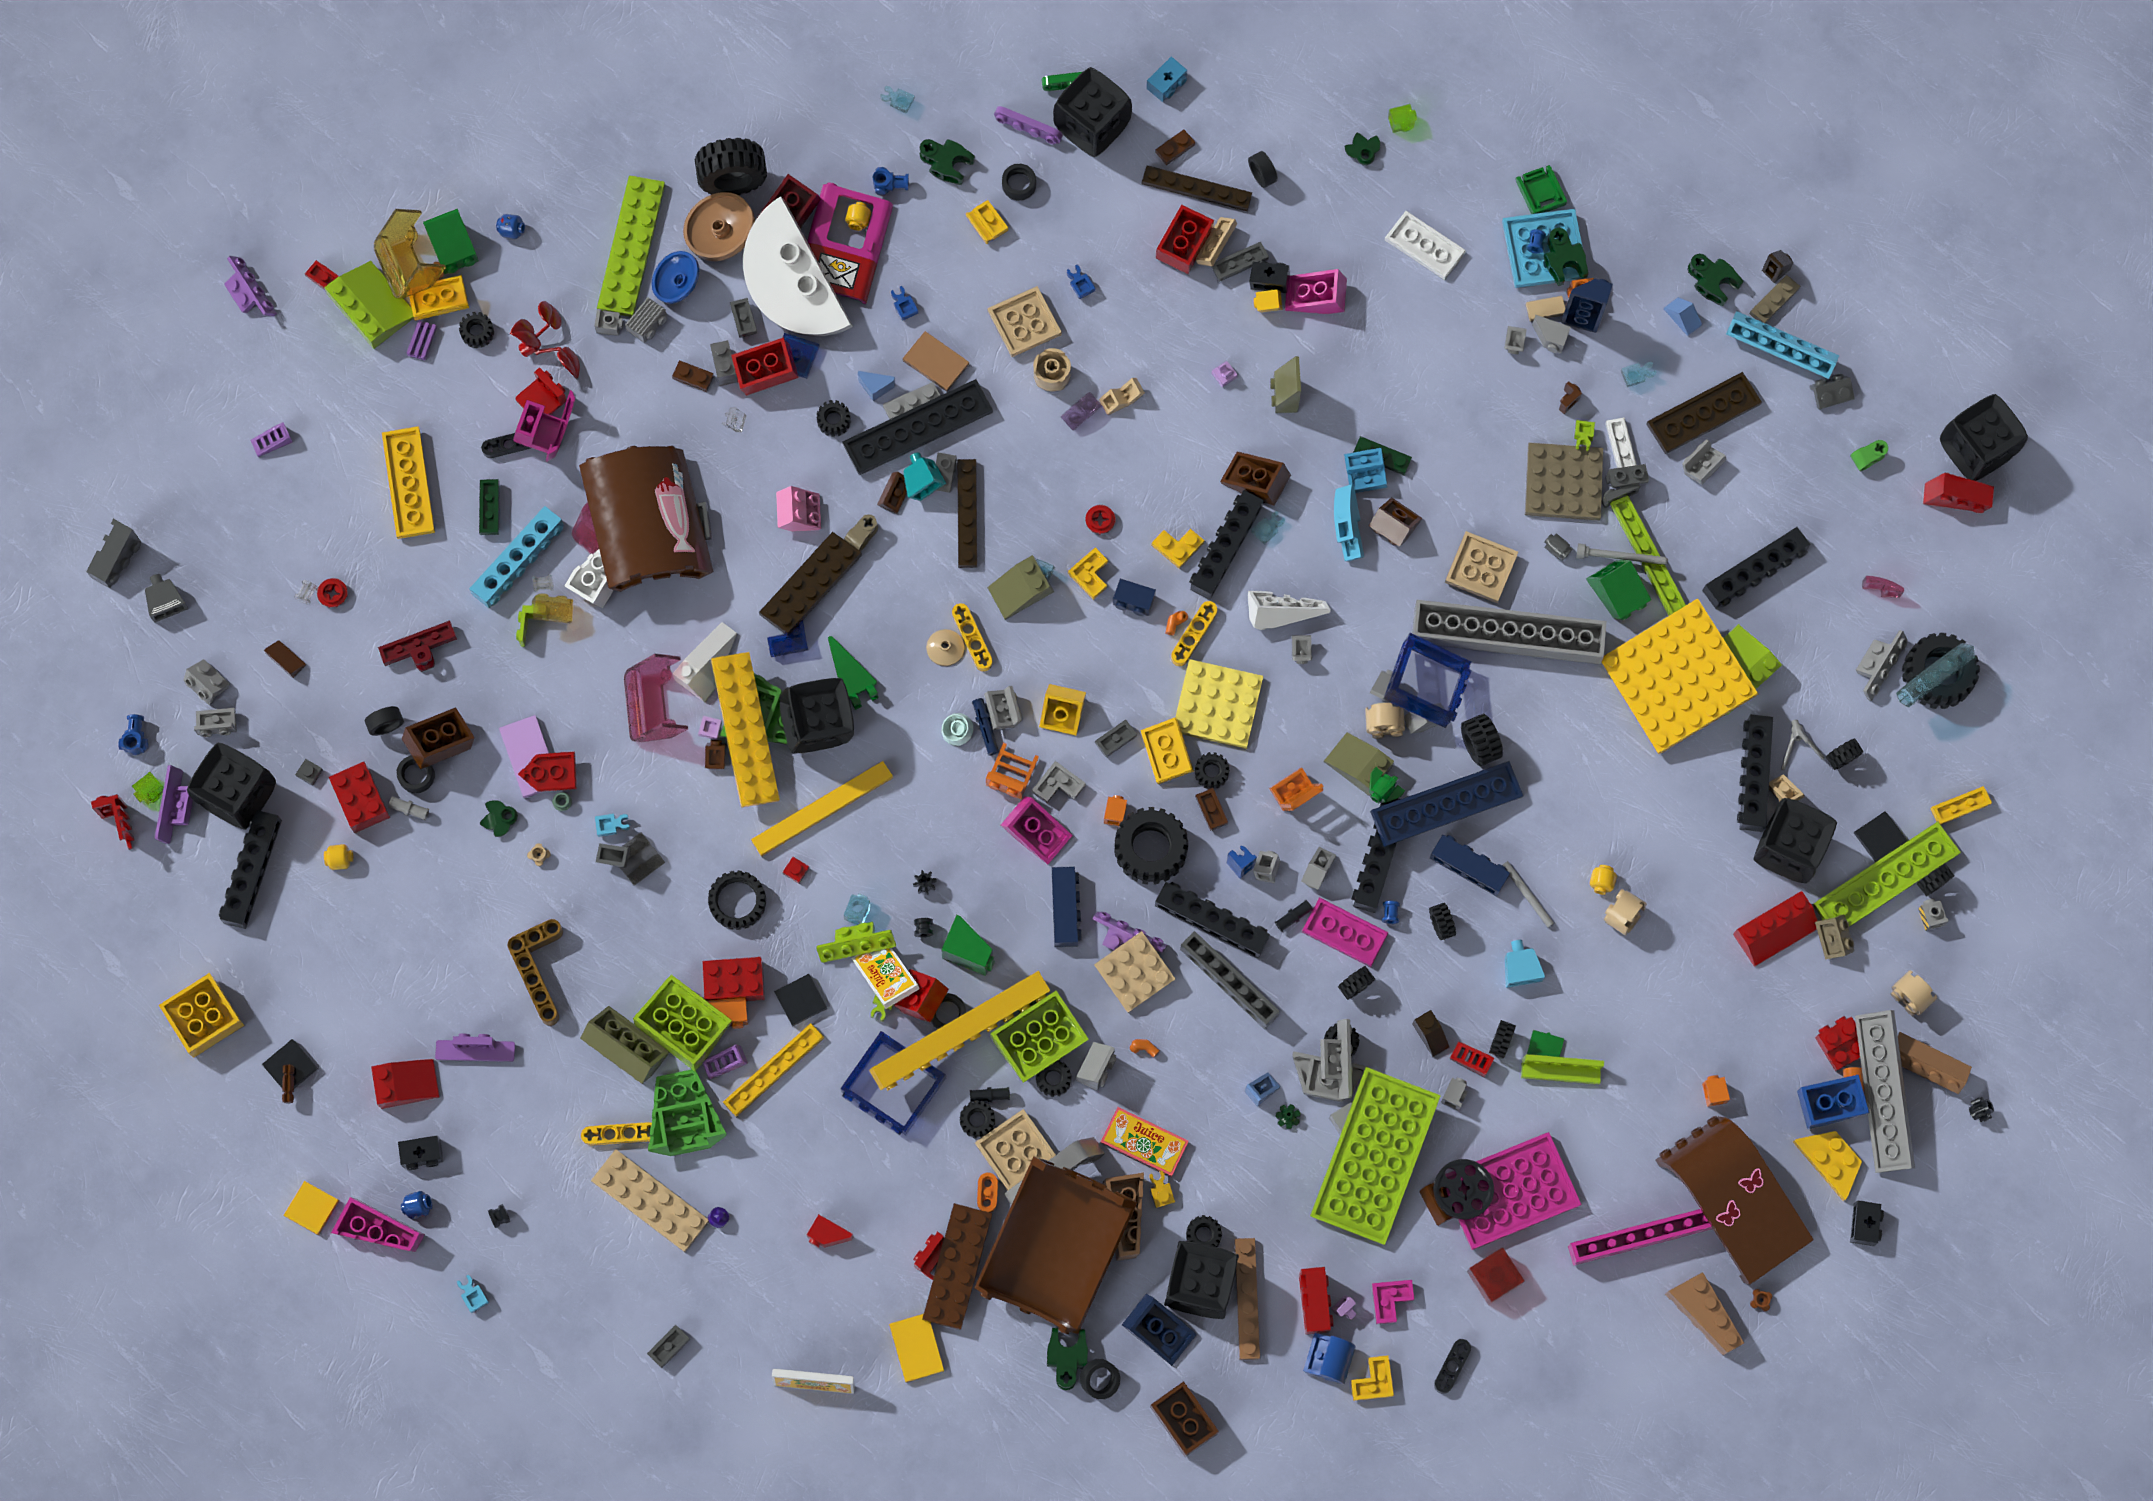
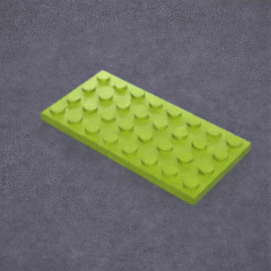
(1375, 1155)

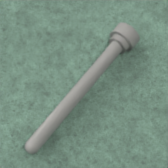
(1585, 551)

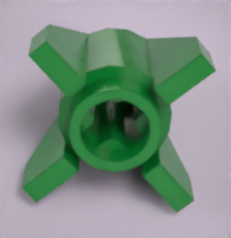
(1383, 788)

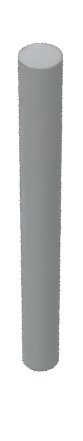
(1528, 895)

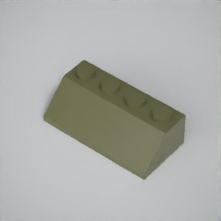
(624, 1044)

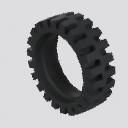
(745, 921)

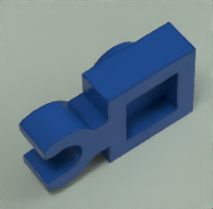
(1081, 284)
(905, 305)

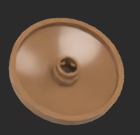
(718, 226)

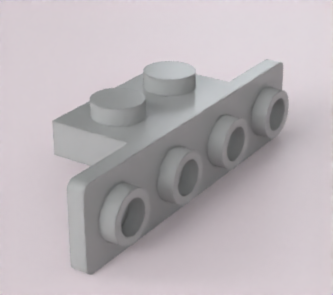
(1879, 661)
(1337, 1059)

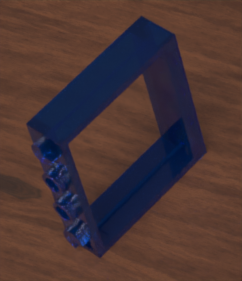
(1415, 704)
(880, 1116)

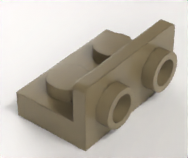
(1835, 937)

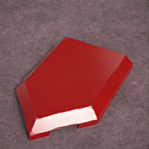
(551, 772)

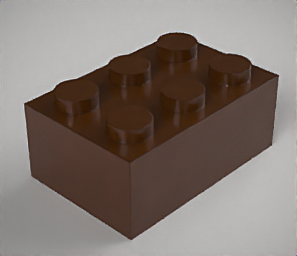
(438, 738)
(1184, 1419)

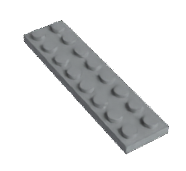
(1884, 1091)

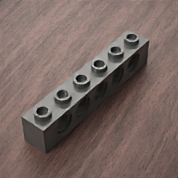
(1229, 980)

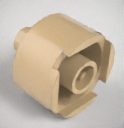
(1056, 379)
(1384, 720)
(1624, 912)
(1913, 993)

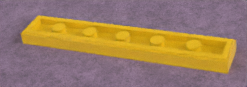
(773, 1070)

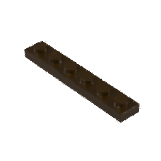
(1197, 188)
(967, 513)

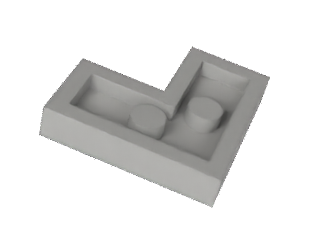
(1058, 778)

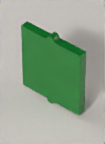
(1545, 1044)

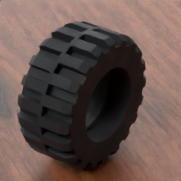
(730, 166)
(1937, 647)
(1155, 821)

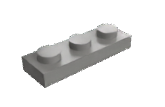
(910, 400)

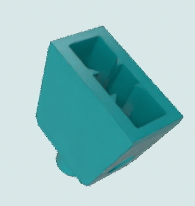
(922, 477)

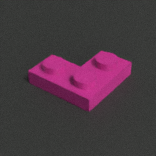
(1385, 1296)

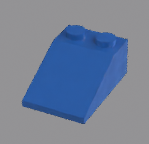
(1832, 1101)

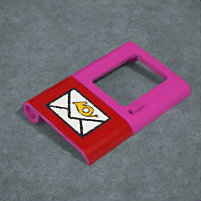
(847, 267)

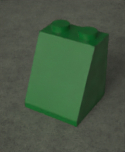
(451, 241)
(1619, 588)
(967, 948)

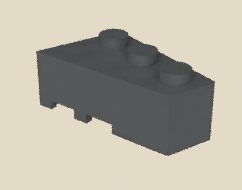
(114, 555)

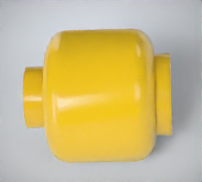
(858, 216)
(338, 857)
(1603, 879)

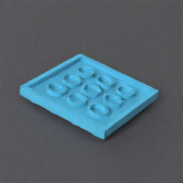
(1529, 267)

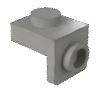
(1515, 339)
(1301, 648)

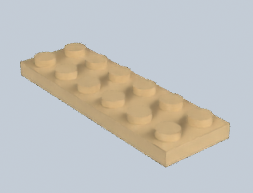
(650, 1200)

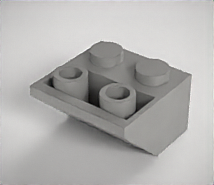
(1095, 1066)

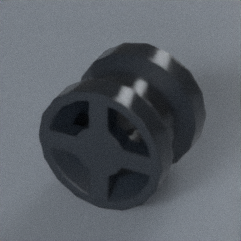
(923, 927)
(499, 1216)

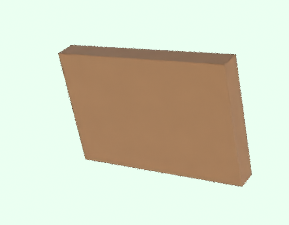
(935, 361)

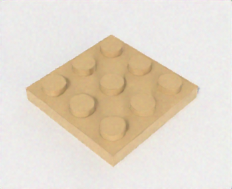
(1024, 321)
(1481, 567)
(1134, 971)
(1012, 1147)

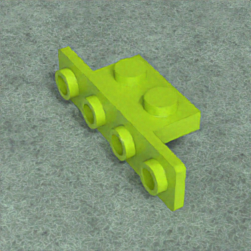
(855, 941)

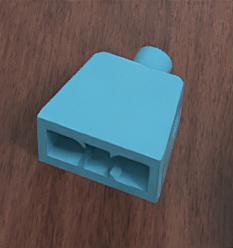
(1522, 966)

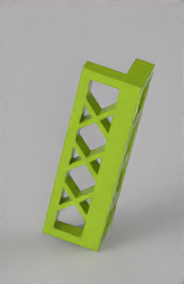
(1561, 1069)

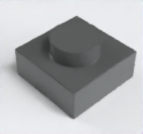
(309, 772)

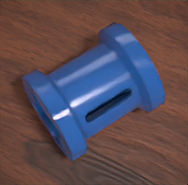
(1536, 241)
(1391, 912)

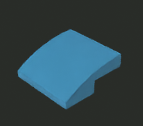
(1366, 470)

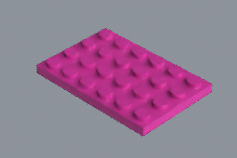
(1527, 1190)

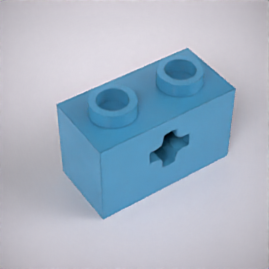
(1167, 79)

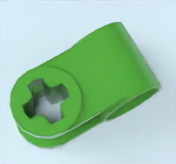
(1867, 456)

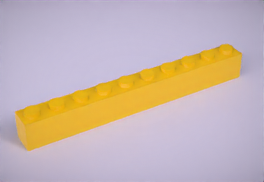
(959, 1030)

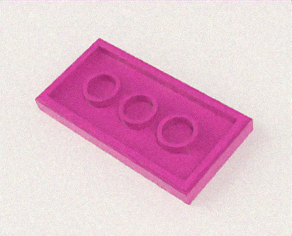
(1345, 932)

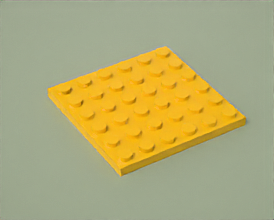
(1678, 676)

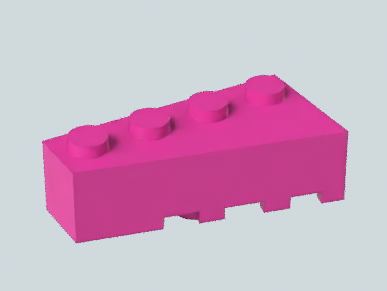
(371, 1225)

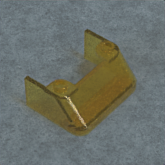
(398, 259)

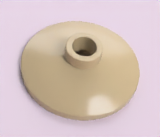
(945, 656)

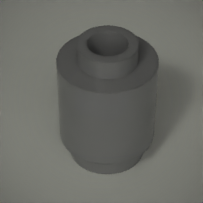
(1557, 546)

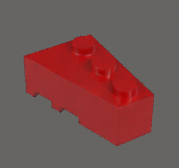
(1958, 493)
(1315, 1300)

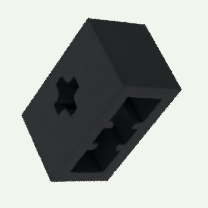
(1260, 276)
(410, 1148)
(1859, 1232)

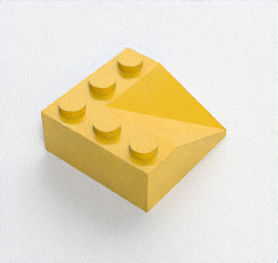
(201, 1015)

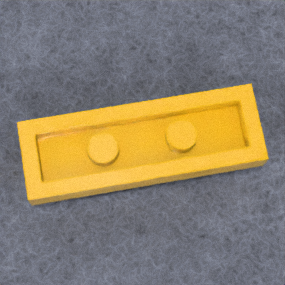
(1961, 805)

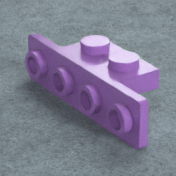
(246, 290)
(175, 805)
(1120, 932)
(475, 1049)

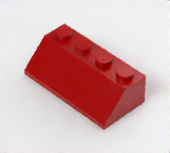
(1777, 928)

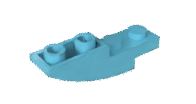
(1346, 522)

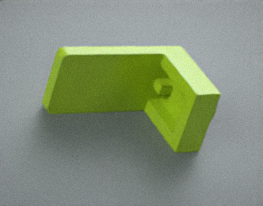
(523, 616)

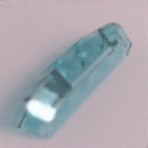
(1935, 674)

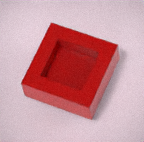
(795, 870)

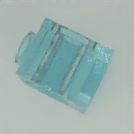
(857, 917)

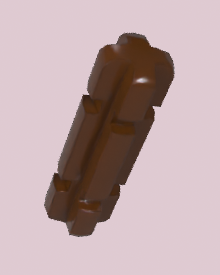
(288, 1084)

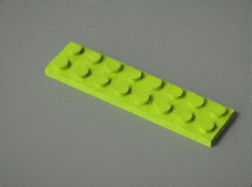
(631, 245)
(1889, 876)

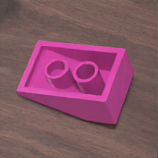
(1317, 292)
(1036, 829)

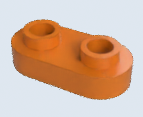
(987, 1193)

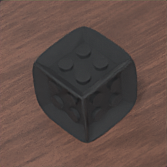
(1092, 112)
(1983, 437)
(816, 715)
(231, 785)
(1795, 840)
(1201, 1280)

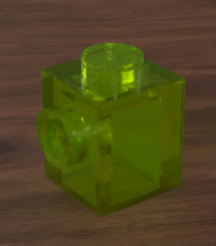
(1402, 118)
(148, 789)

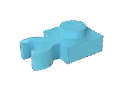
(608, 825)
(473, 1297)

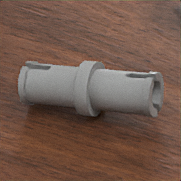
(408, 808)

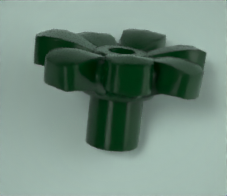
(1288, 1120)

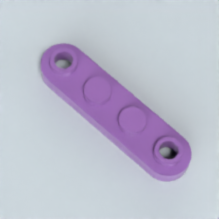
(1028, 124)

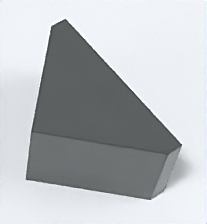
(613, 855)

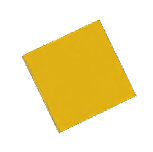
(311, 1208)

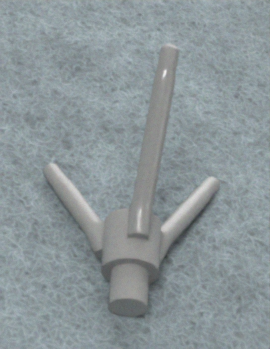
(1797, 735)

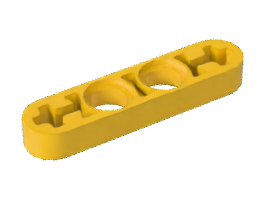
(1197, 635)
(971, 637)
(619, 1136)

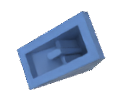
(1684, 315)
(876, 384)
(1261, 1088)

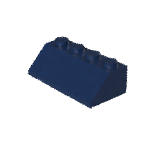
(1587, 305)

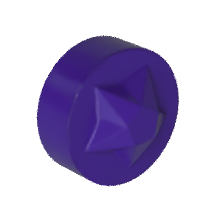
(718, 1217)

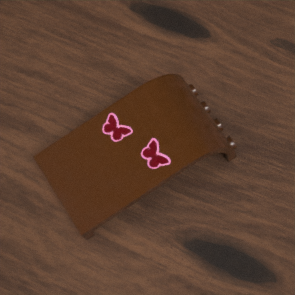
(1737, 1196)

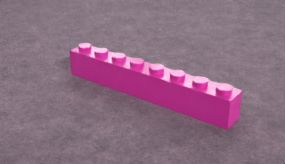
(1638, 1237)

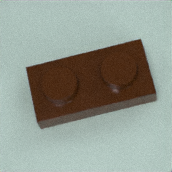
(1175, 147)
(693, 376)
(1211, 809)

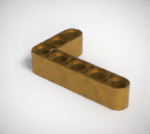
(532, 970)

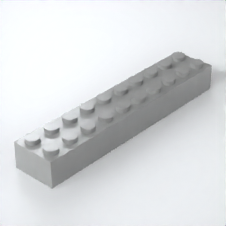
(1510, 631)

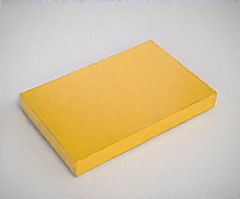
(442, 298)
(1167, 750)
(916, 1348)

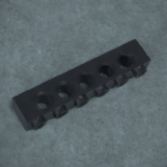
(1793, 539)
(1207, 586)
(1763, 726)
(253, 879)
(1370, 901)
(1200, 920)

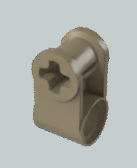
(860, 534)

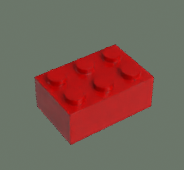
(1184, 239)
(764, 366)
(359, 797)
(734, 979)

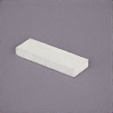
(1620, 442)

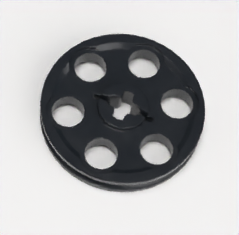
(1457, 1196)

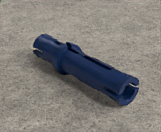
(985, 726)

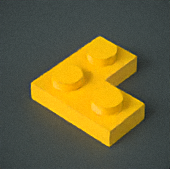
(1178, 551)
(1085, 573)
(1379, 1383)

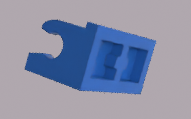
(1241, 864)

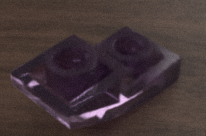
(1081, 411)

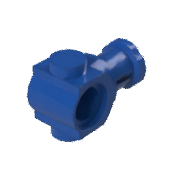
(891, 181)
(133, 734)

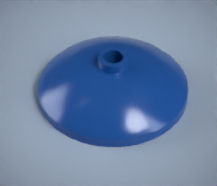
(675, 277)

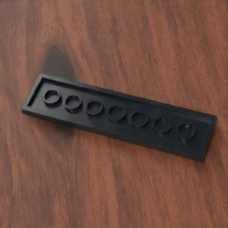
(917, 427)

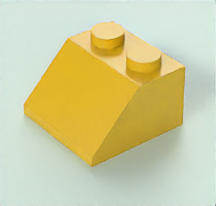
(1062, 709)

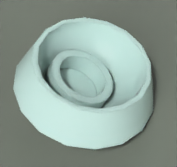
(957, 729)

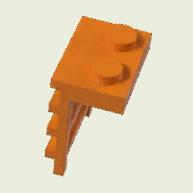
(1008, 784)
(1295, 790)

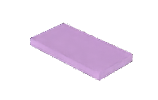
(523, 742)

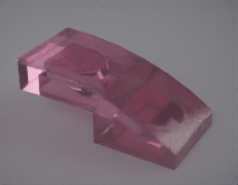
(1887, 587)

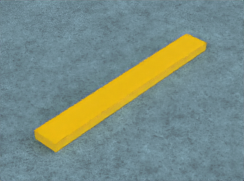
(822, 808)

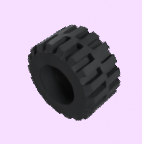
(1481, 740)

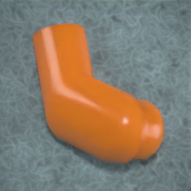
(1175, 620)
(1144, 1044)

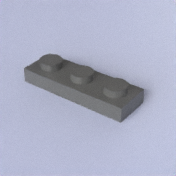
(1239, 261)

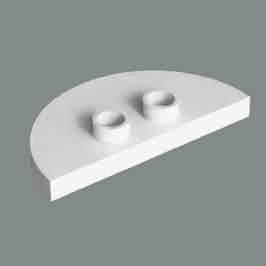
(788, 278)

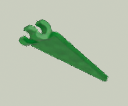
(853, 674)

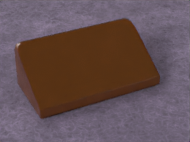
(893, 493)
(285, 658)
(1428, 1196)

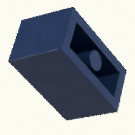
(1134, 597)

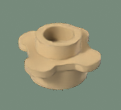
(538, 848)

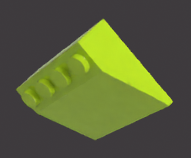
(369, 303)
(1752, 656)
(682, 1022)
(1039, 1036)

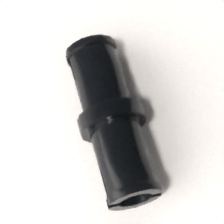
(1293, 915)
(990, 1094)

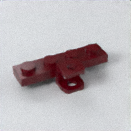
(418, 646)

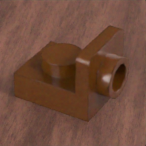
(1571, 398)
(715, 754)

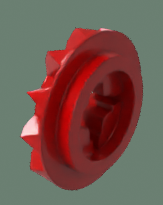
(1106, 513)
(327, 586)

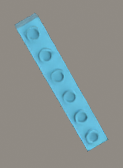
(1782, 344)
(544, 519)

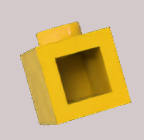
(1268, 301)

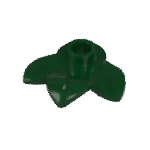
(1361, 147)
(496, 817)

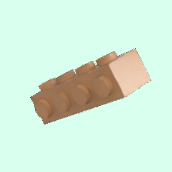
(1932, 1064)

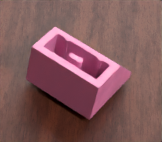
(798, 509)

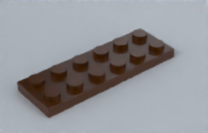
(957, 1266)

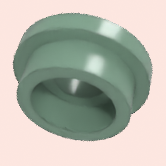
(559, 796)

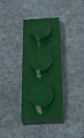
(1392, 459)
(489, 507)

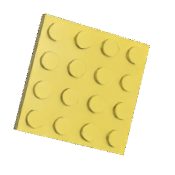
(1218, 703)

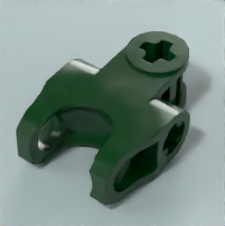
(944, 157)
(1564, 255)
(1711, 275)
(1067, 1358)

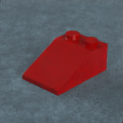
(404, 1082)

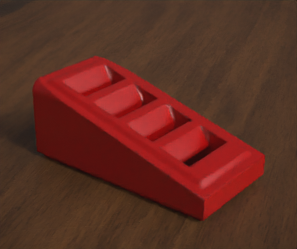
(1475, 1068)

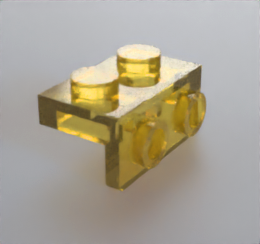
(552, 608)

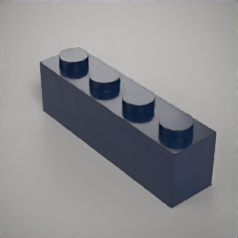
(1469, 865)
(1064, 907)

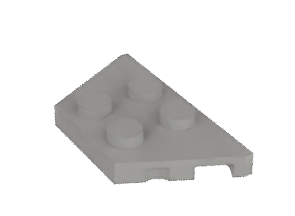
(1309, 1075)

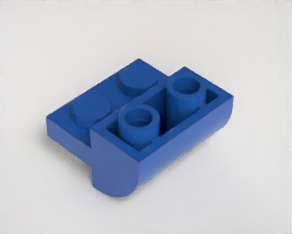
(1329, 1358)

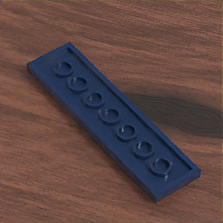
(1446, 803)

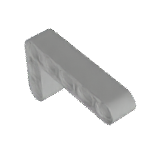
(1076, 1154)

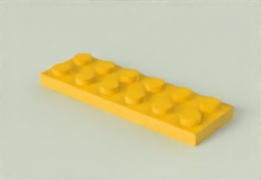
(408, 482)

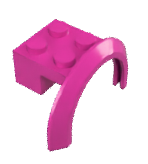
(543, 430)

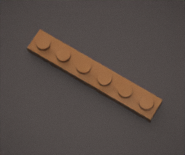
(1247, 1299)

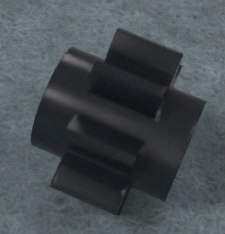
(924, 876)
(1981, 1109)

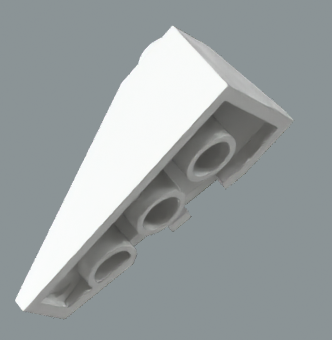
(590, 581)
(1275, 611)
(696, 669)

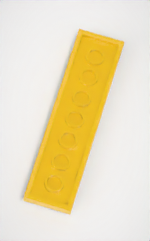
(745, 729)

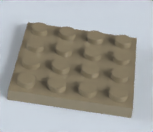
(1564, 481)

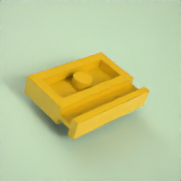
(987, 221)

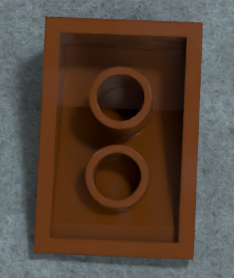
(1257, 476)

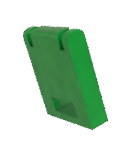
(1541, 188)

